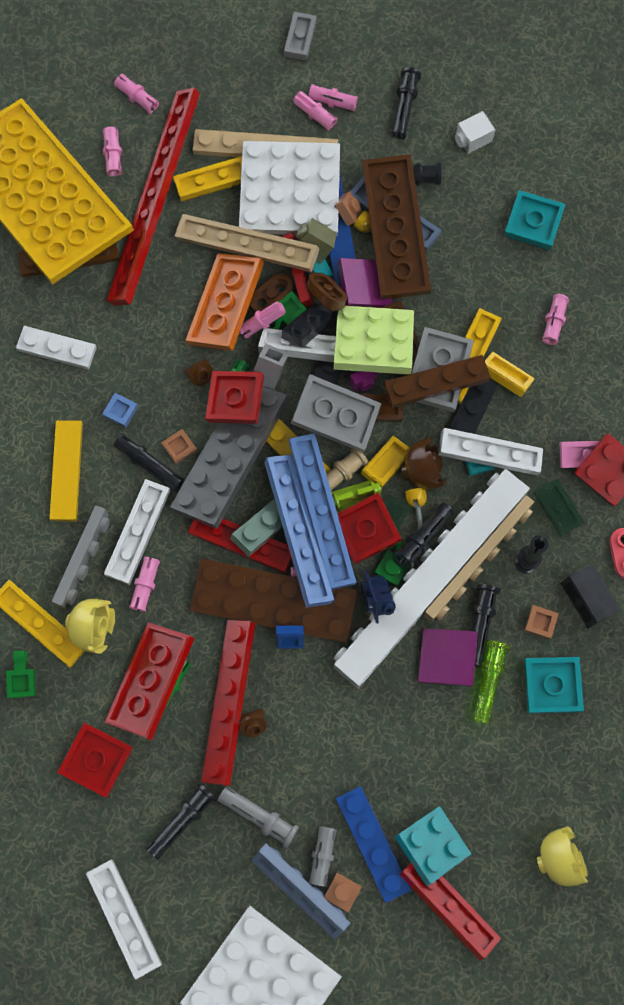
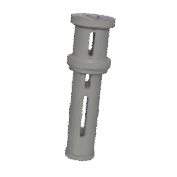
(269, 822)

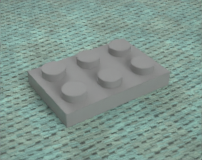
(440, 349)
(336, 413)

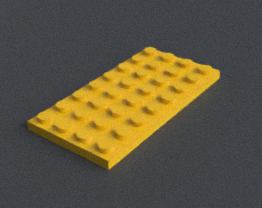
(50, 198)

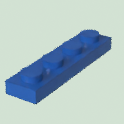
(372, 844)

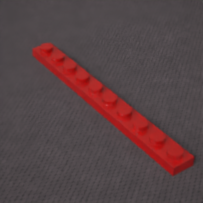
(153, 197)

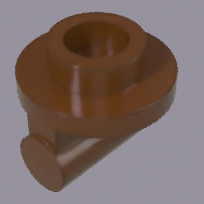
(200, 372)
(253, 723)

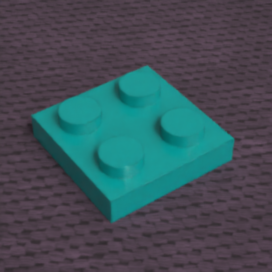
(534, 220)
(553, 685)
(432, 845)

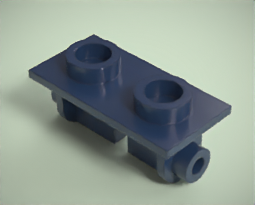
(378, 596)

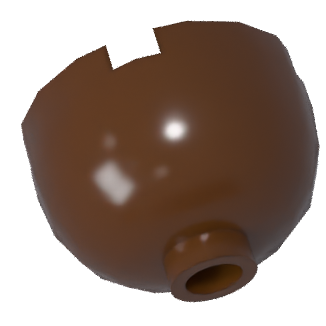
(424, 465)

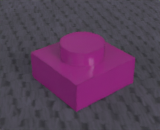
(363, 380)

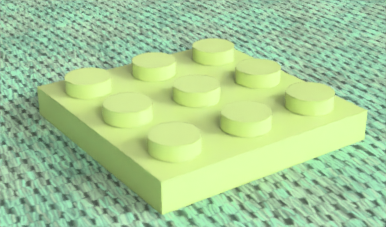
(374, 340)

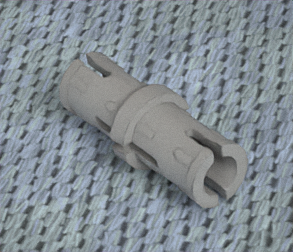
(322, 856)

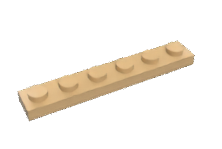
(231, 143)
(247, 242)
(472, 569)

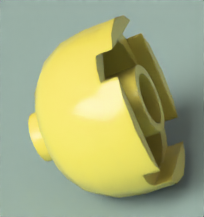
(89, 624)
(561, 859)

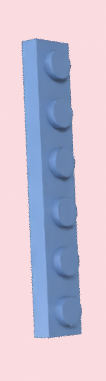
(322, 510)
(299, 531)

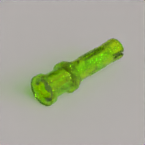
(492, 668)

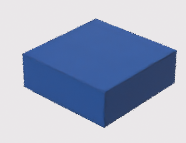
(290, 637)

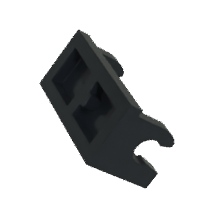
(590, 596)

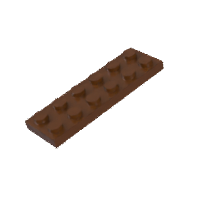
(396, 227)
(269, 600)

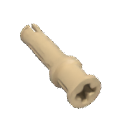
(346, 467)

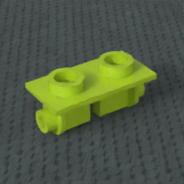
(354, 494)

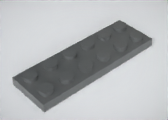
(226, 463)

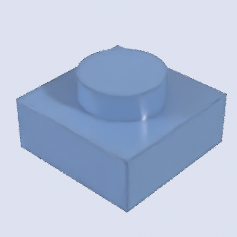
(120, 410)

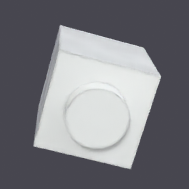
(474, 132)

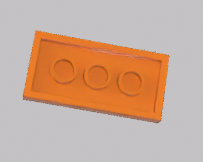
(225, 301)

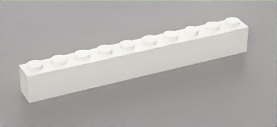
(431, 578)

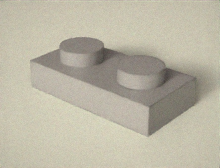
(300, 36)

